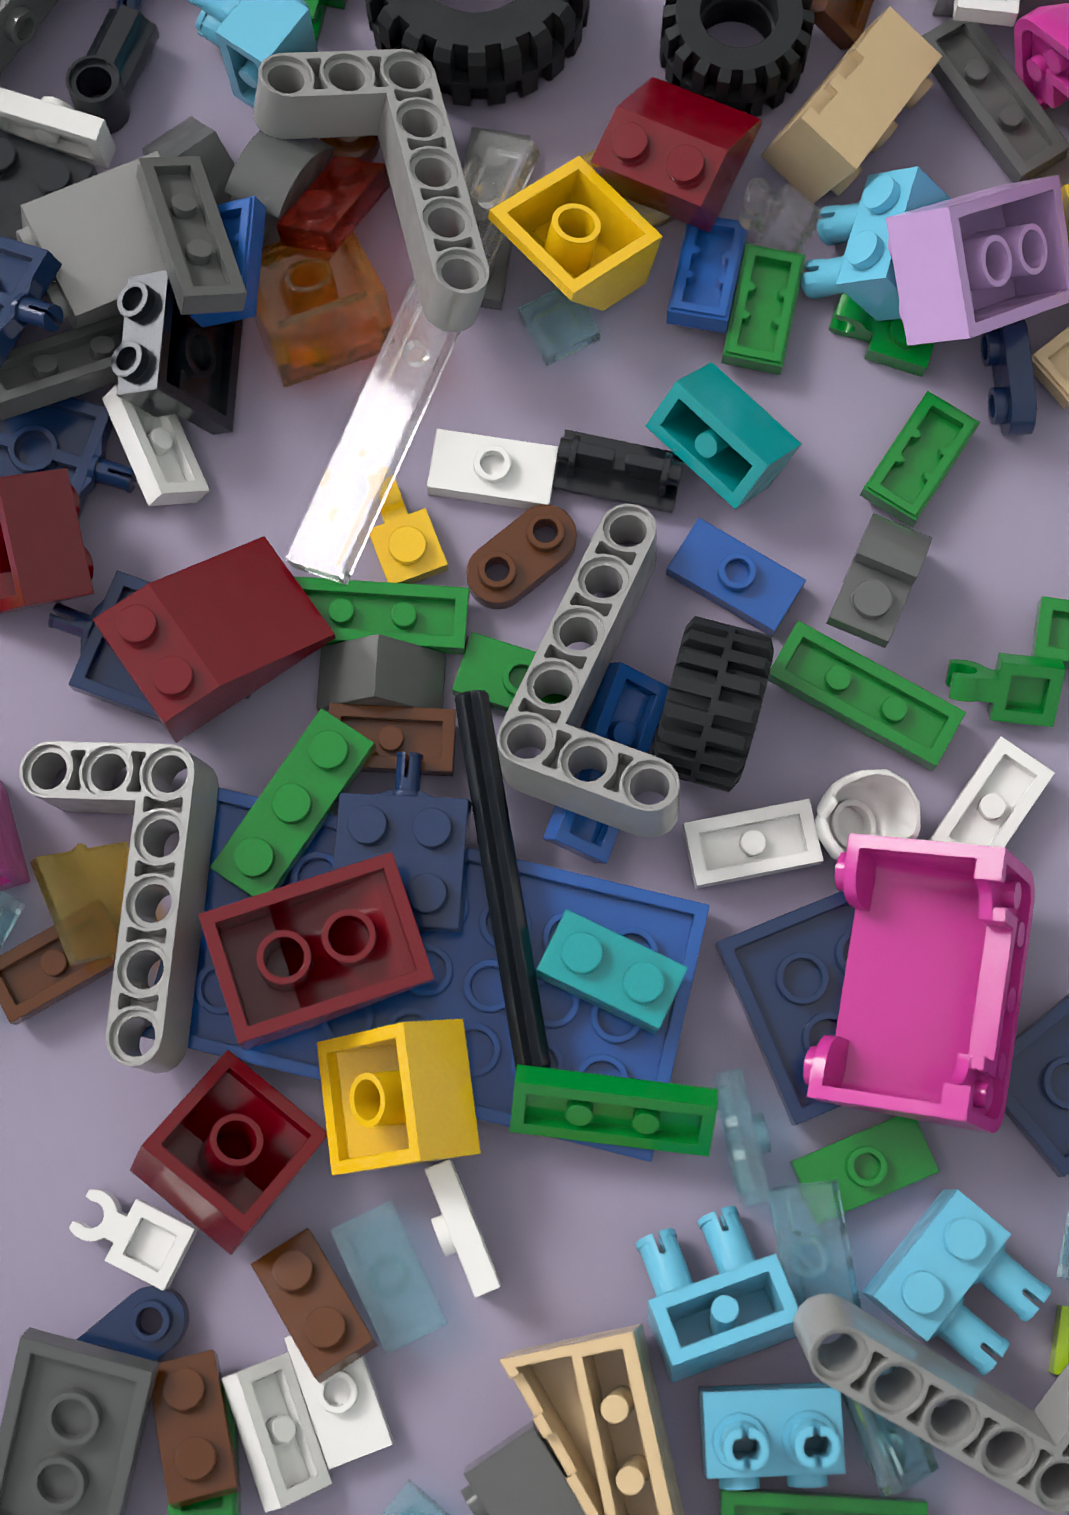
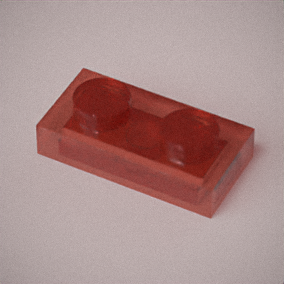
(334, 205)

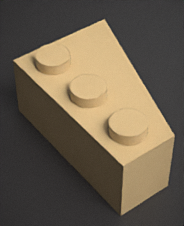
(854, 108)
(602, 1419)

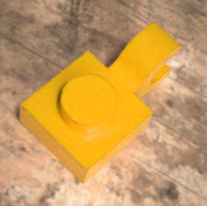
(406, 542)

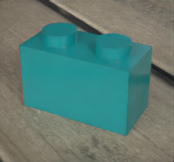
(723, 434)
(611, 971)

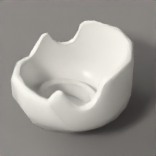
(867, 805)

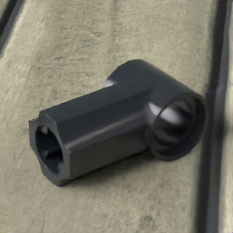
(112, 66)

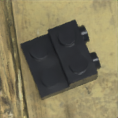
(173, 362)

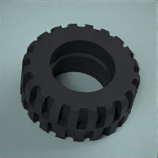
(483, 51)

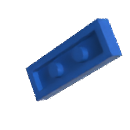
(624, 712)

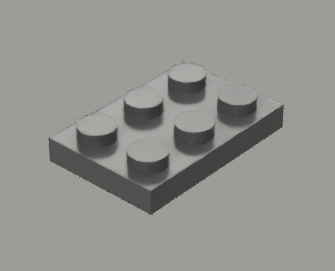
(72, 1427)

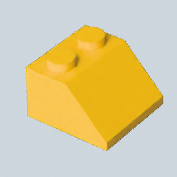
(580, 235)
(398, 1096)

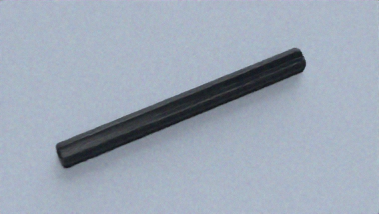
(502, 880)

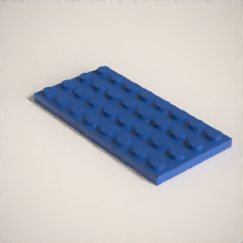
(470, 982)

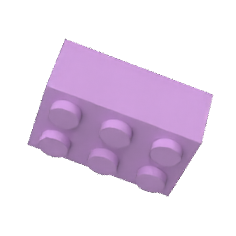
(980, 260)

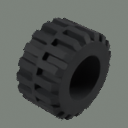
(734, 75)
(714, 702)

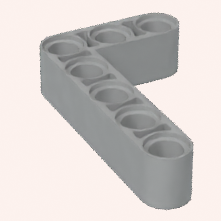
(401, 102)
(578, 677)
(148, 878)
(922, 1380)

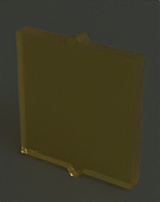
(85, 898)

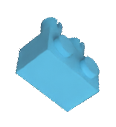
(252, 32)
(866, 267)
(938, 1263)
(719, 1316)
(771, 1433)

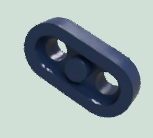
(1013, 397)
(123, 1330)

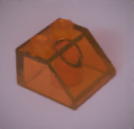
(319, 309)

